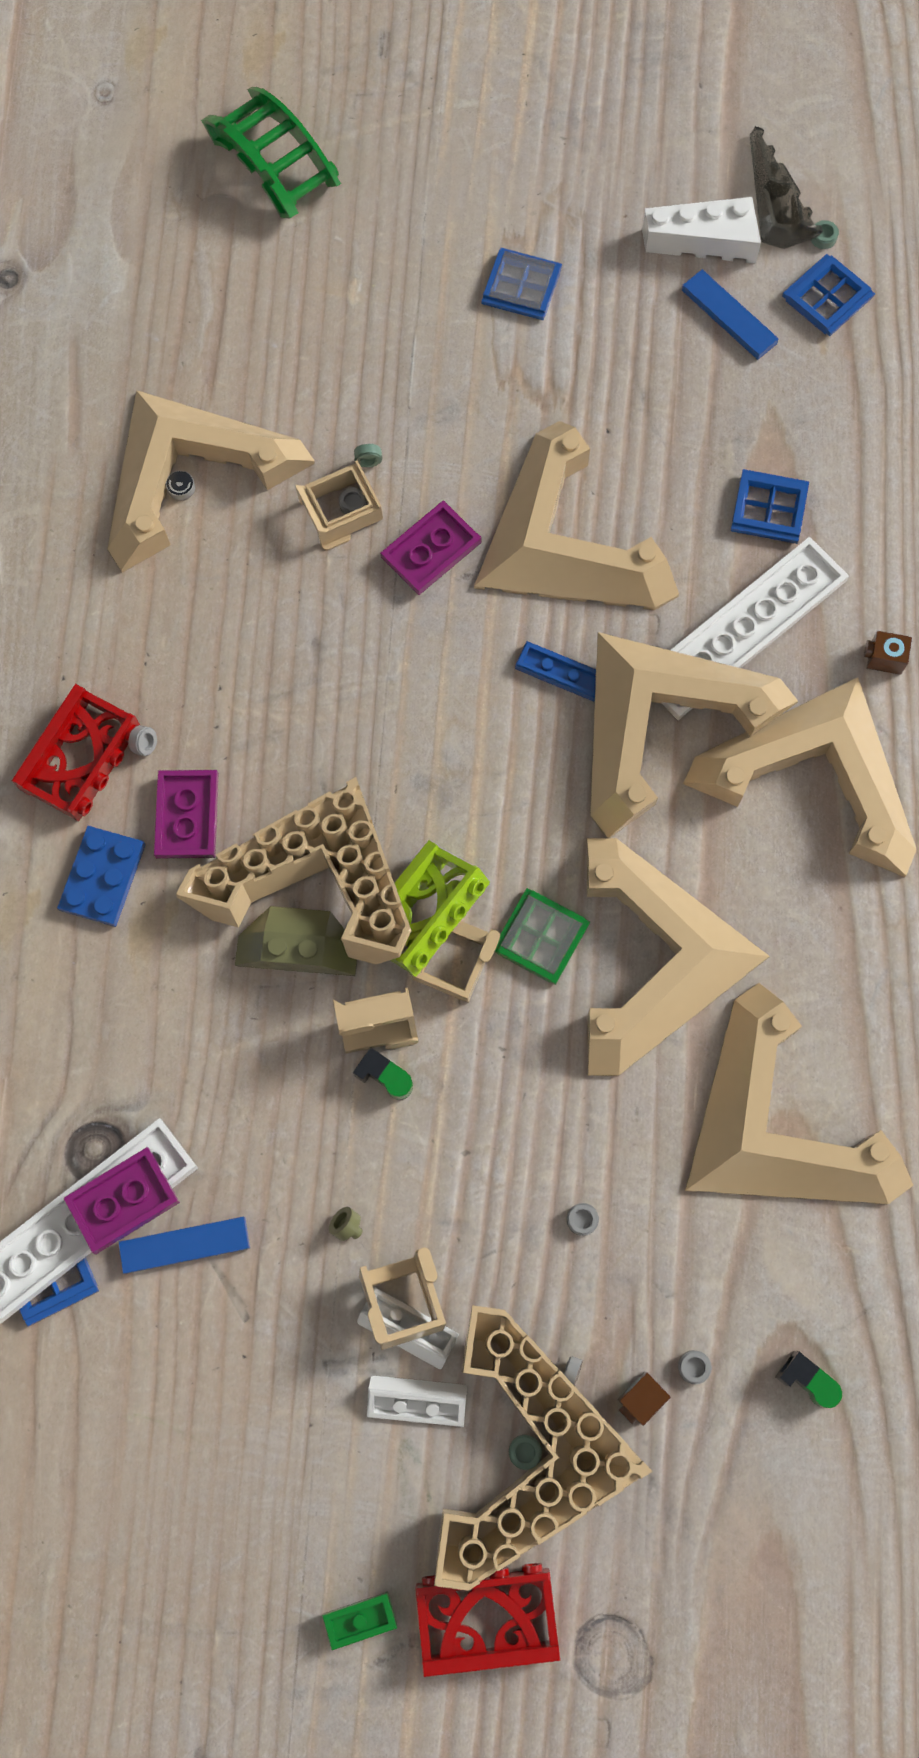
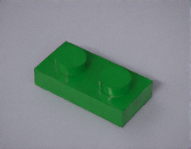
(359, 1621)

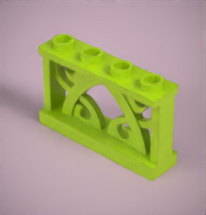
(452, 901)

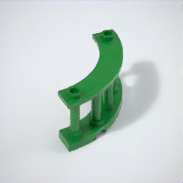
(230, 136)

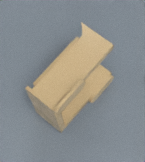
(338, 530)
(487, 939)
(377, 1022)
(424, 1267)

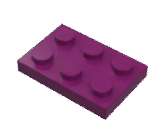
(431, 547)
(186, 814)
(121, 1200)

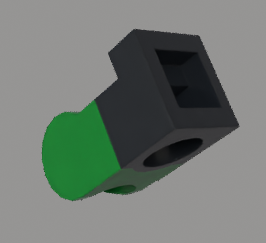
(395, 1079)
(821, 1387)

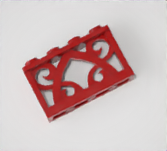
(48, 746)
(524, 1652)

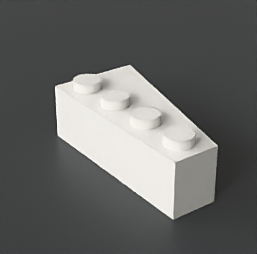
(704, 228)

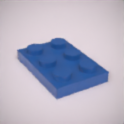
(101, 876)

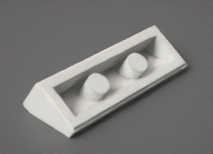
(399, 1316)
(416, 1401)

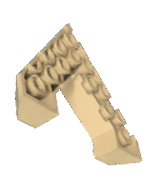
(156, 438)
(534, 561)
(626, 684)
(844, 731)
(325, 834)
(706, 961)
(742, 1158)
(582, 1470)

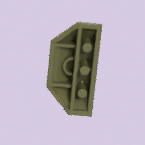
(295, 942)

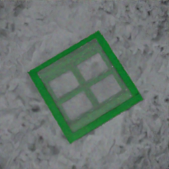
(541, 936)

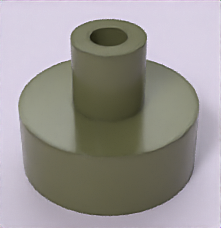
(345, 1224)

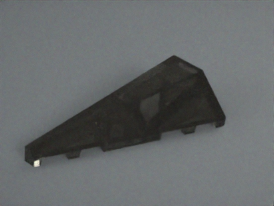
(780, 211)

